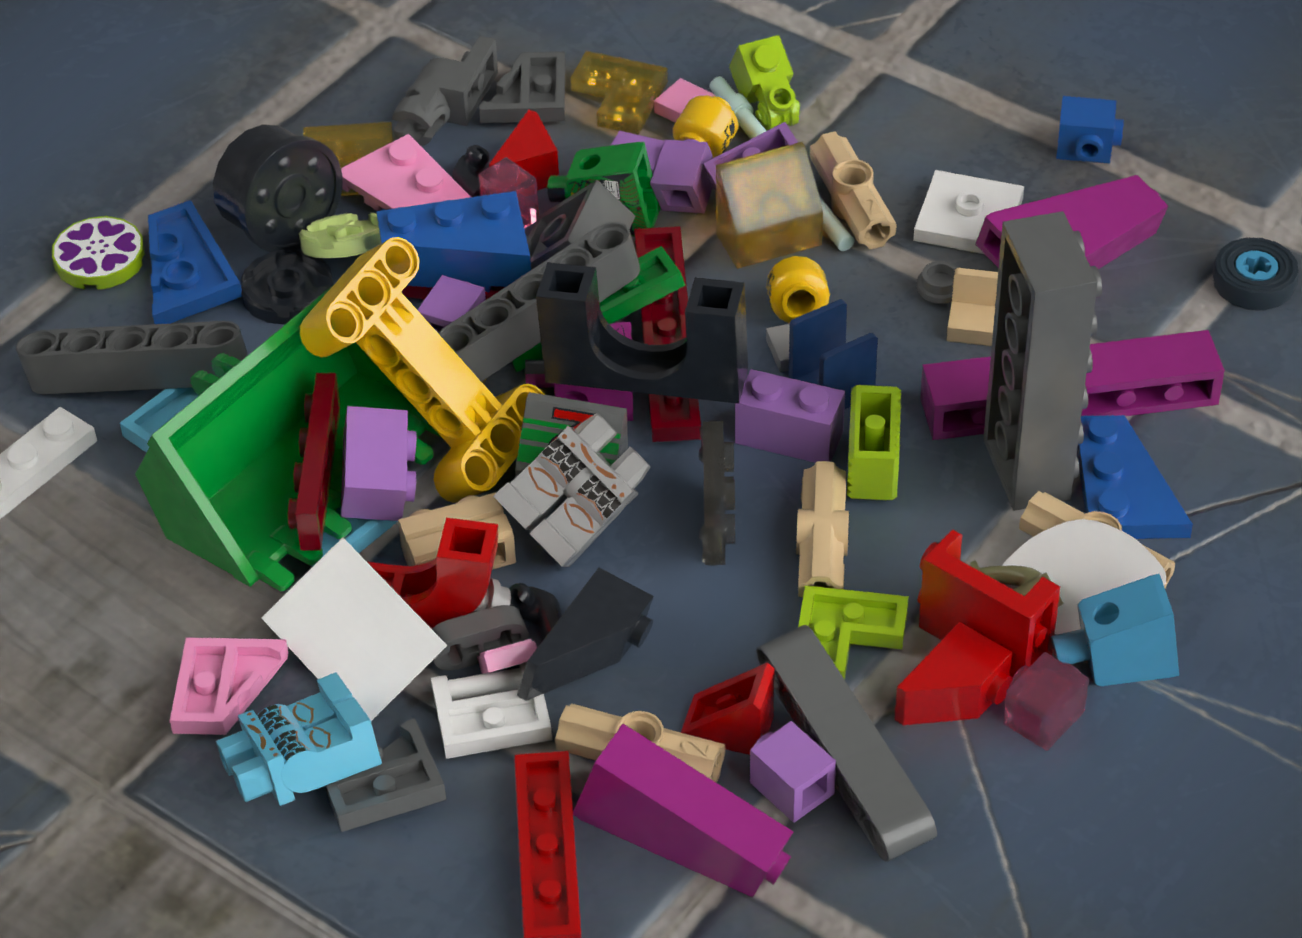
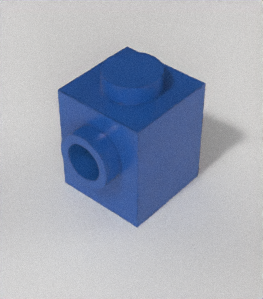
(1088, 129)

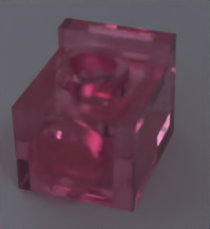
(509, 177)

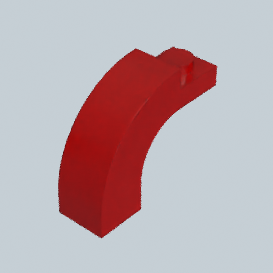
(453, 580)

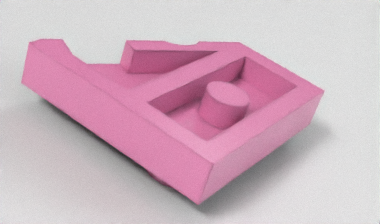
(221, 681)

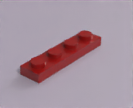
(547, 846)

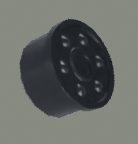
(276, 185)

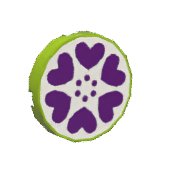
(98, 252)

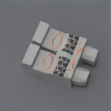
(576, 471)

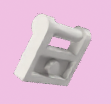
(488, 720)

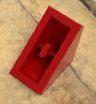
(531, 149)
(734, 710)

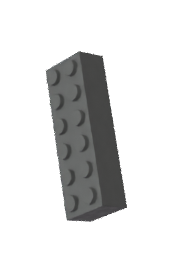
(1040, 357)

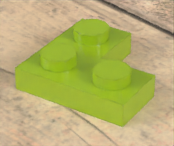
(855, 618)

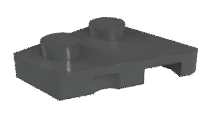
(398, 785)

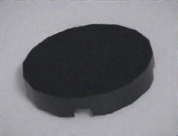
(283, 285)

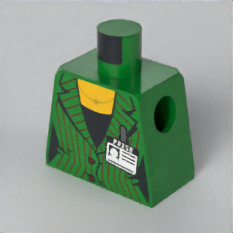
(620, 169)

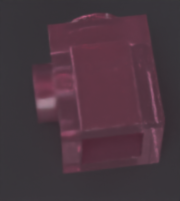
(1045, 700)

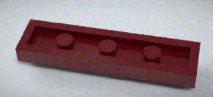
(314, 474)

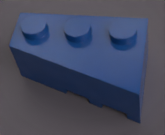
(463, 239)

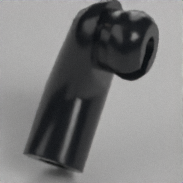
(536, 606)

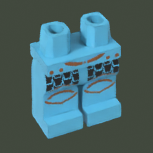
(300, 744)

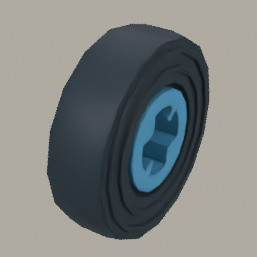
(1255, 273)

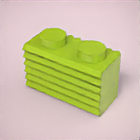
(874, 442)

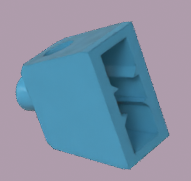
(1124, 634)

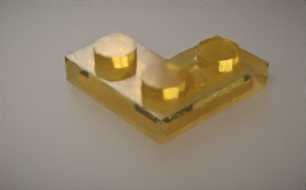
(625, 85)

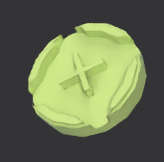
(340, 236)

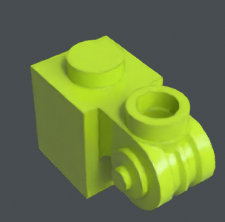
(764, 75)

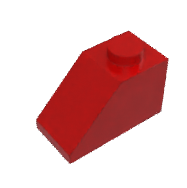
(955, 680)

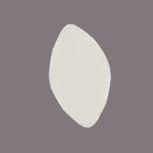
(1085, 561)

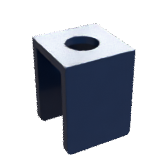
(824, 358)

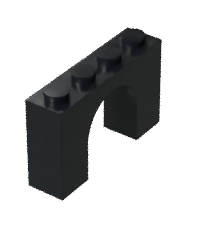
(588, 352)

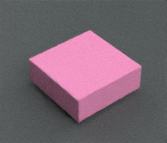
(676, 97)
(506, 656)

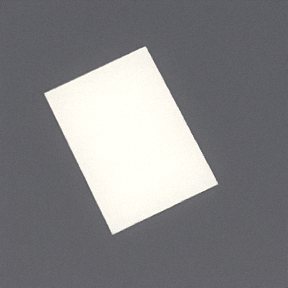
(354, 625)

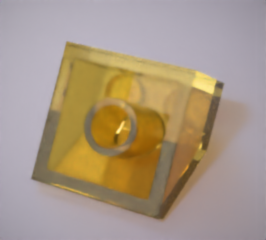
(768, 205)

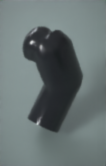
(468, 169)

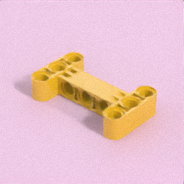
(375, 314)

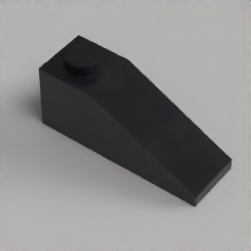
(589, 635)

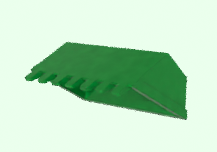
(228, 458)

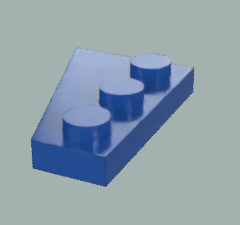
(186, 265)
(1125, 481)

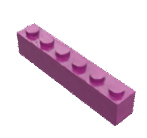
(1125, 380)

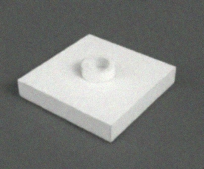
(958, 207)

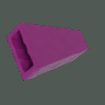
(1107, 215)
(681, 814)

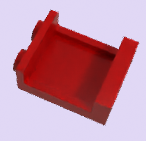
(963, 594)

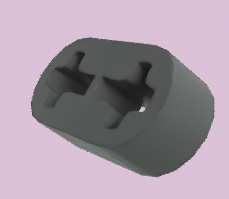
(478, 633)

